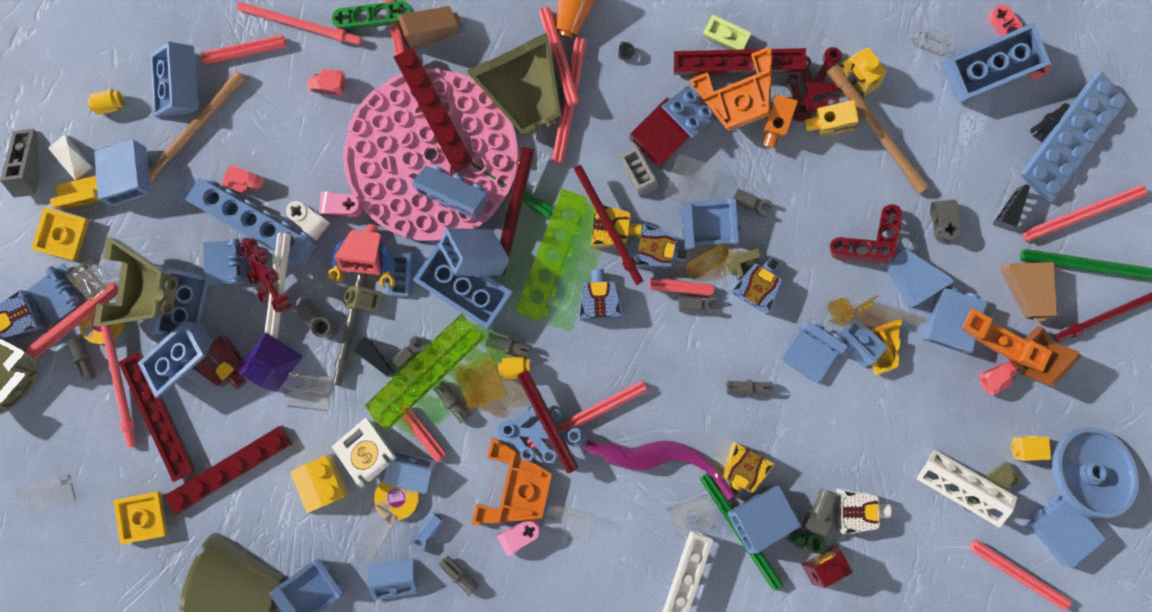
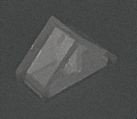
(88, 279)

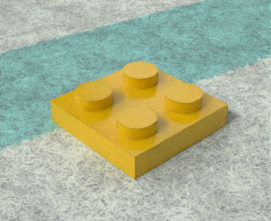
(60, 234)
(140, 517)

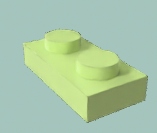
(726, 33)

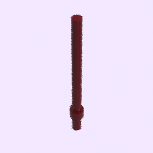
(628, 262)
(1078, 328)

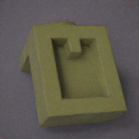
(746, 259)
(362, 299)

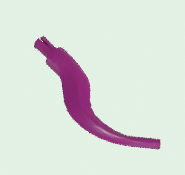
(656, 454)

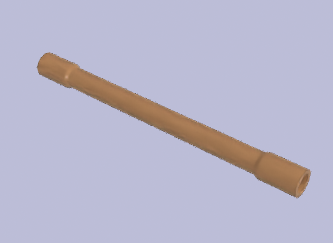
(199, 121)
(911, 173)

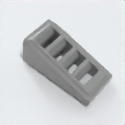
(647, 186)

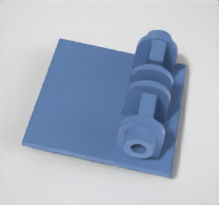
(689, 111)
(225, 263)
(56, 294)

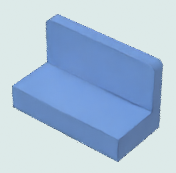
(861, 342)
(409, 471)
(392, 579)

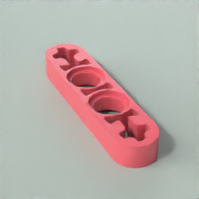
(1015, 24)

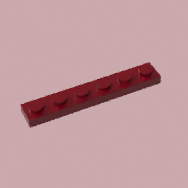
(736, 61)
(433, 110)
(157, 420)
(227, 470)

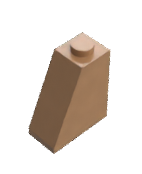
(429, 26)
(1033, 288)

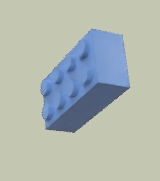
(996, 62)
(474, 296)

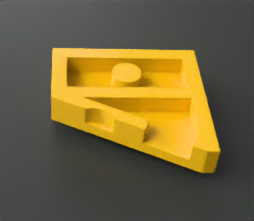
(889, 335)

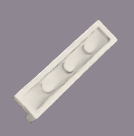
(969, 484)
(688, 573)

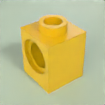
(1031, 448)

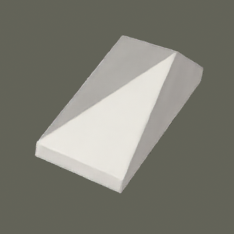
(70, 157)

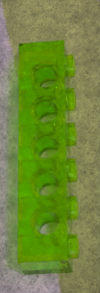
(566, 202)
(424, 372)

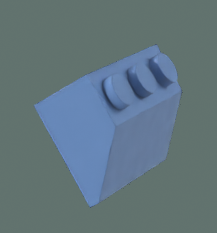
(174, 80)
(451, 191)
(187, 305)
(175, 356)

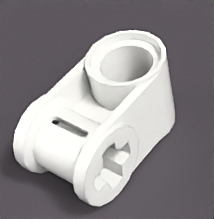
(309, 221)

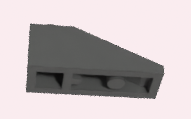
(21, 167)

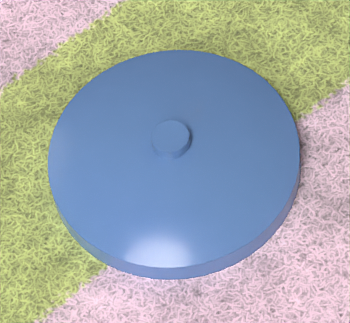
(1095, 473)

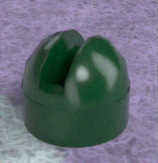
(798, 538)
(818, 543)

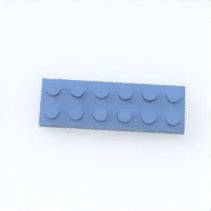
(1073, 137)

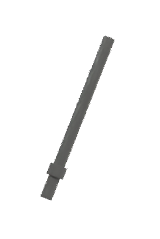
(341, 362)

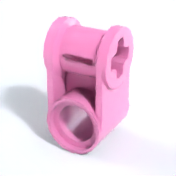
(337, 204)
(516, 538)

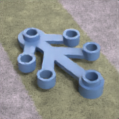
(535, 434)

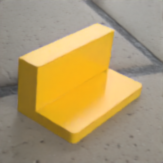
(76, 194)

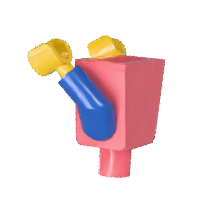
(363, 253)

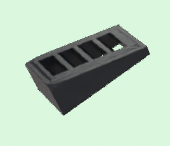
(1012, 211)
(371, 354)

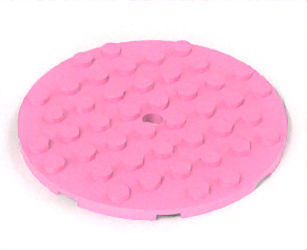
(389, 149)

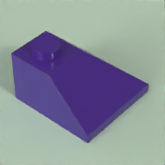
(269, 363)

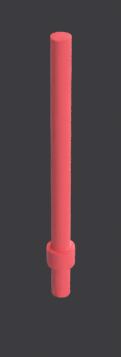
(337, 34)
(127, 425)

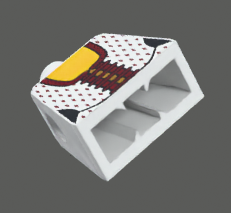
(859, 511)

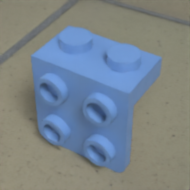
(813, 351)

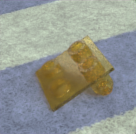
(842, 310)
(480, 382)

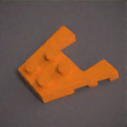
(743, 100)
(523, 491)

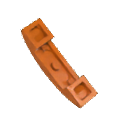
(1004, 342)

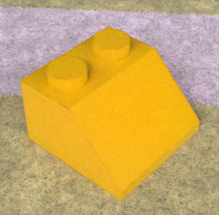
(319, 483)

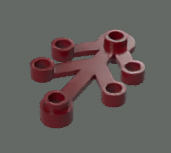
(814, 87)
(263, 275)

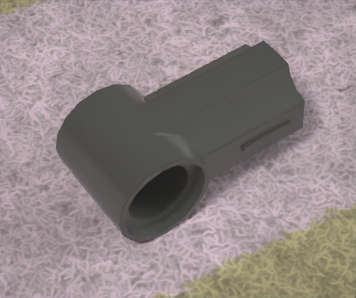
(315, 318)
(819, 518)

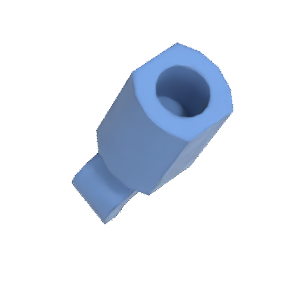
(428, 530)

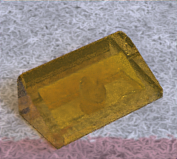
(707, 261)

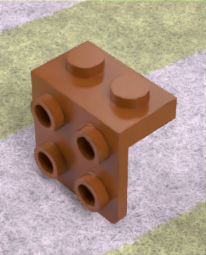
(1058, 364)

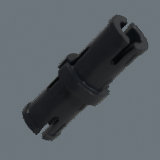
(1049, 122)

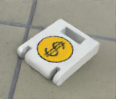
(365, 454)

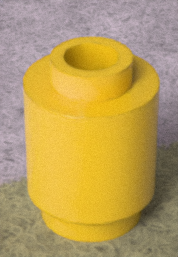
(106, 102)
(512, 366)

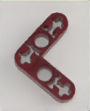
(881, 244)

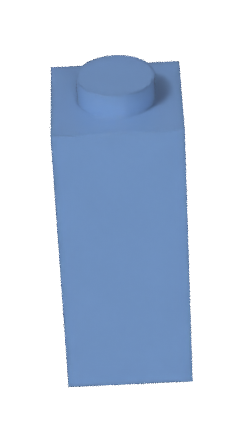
(916, 277)

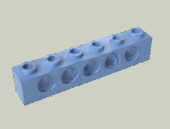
(202, 195)

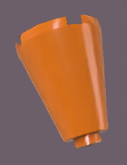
(572, 15)

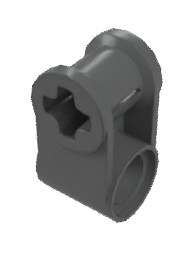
(945, 217)

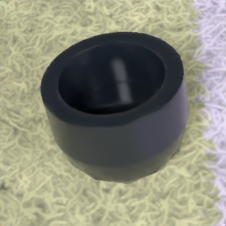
(626, 50)

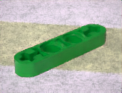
(372, 15)

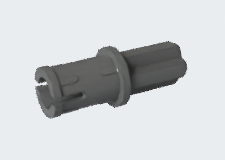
(81, 358)
(458, 575)

